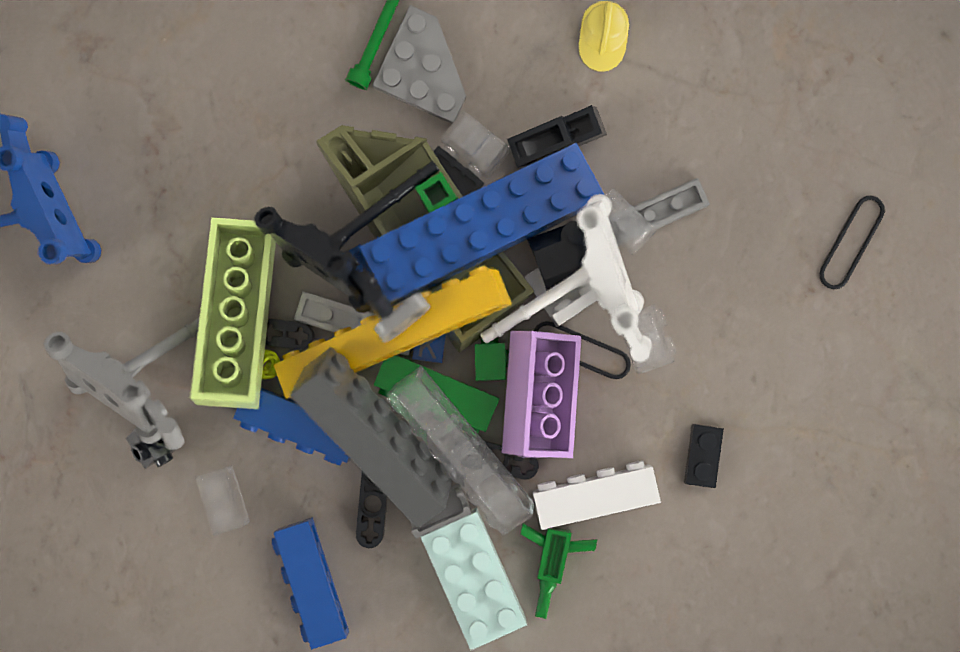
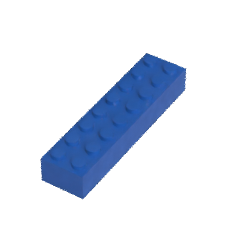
(480, 224)

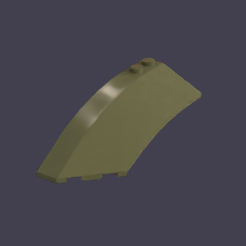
(380, 161)

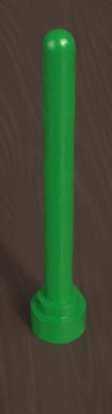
(360, 74)

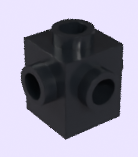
(148, 453)

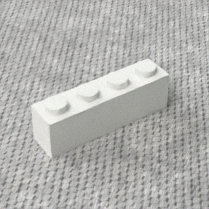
(596, 496)

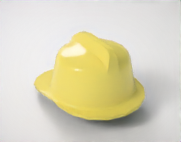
(603, 36)

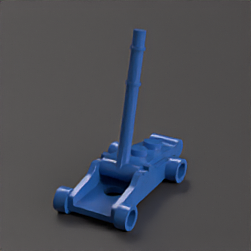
(39, 199)

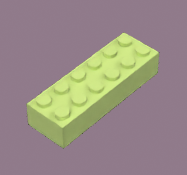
(233, 315)

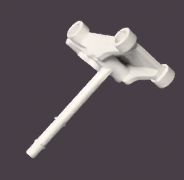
(604, 273)

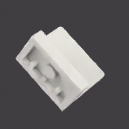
(568, 304)

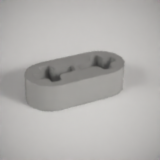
(402, 317)

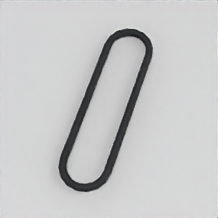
(864, 246)
(628, 364)

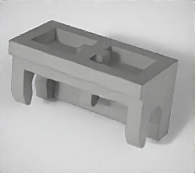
(456, 508)

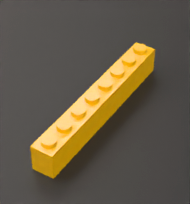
(450, 309)

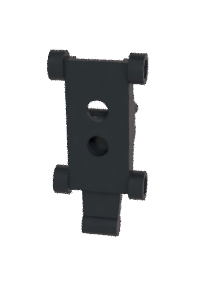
(323, 253)

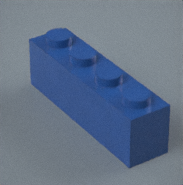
(288, 421)
(311, 583)

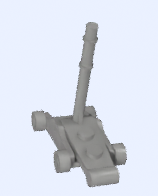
(114, 383)

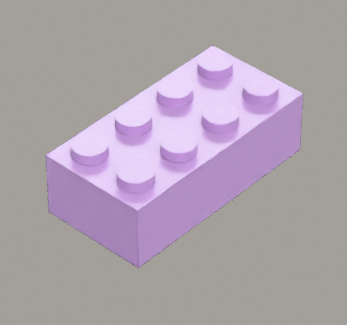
(541, 394)

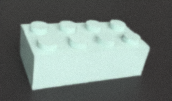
(474, 580)

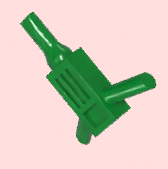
(553, 557)

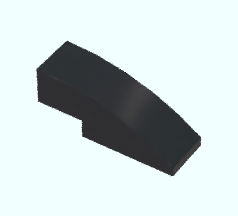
(556, 135)

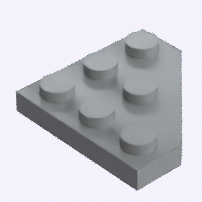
(421, 68)

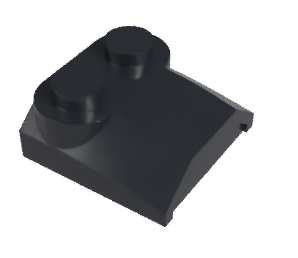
(559, 252)

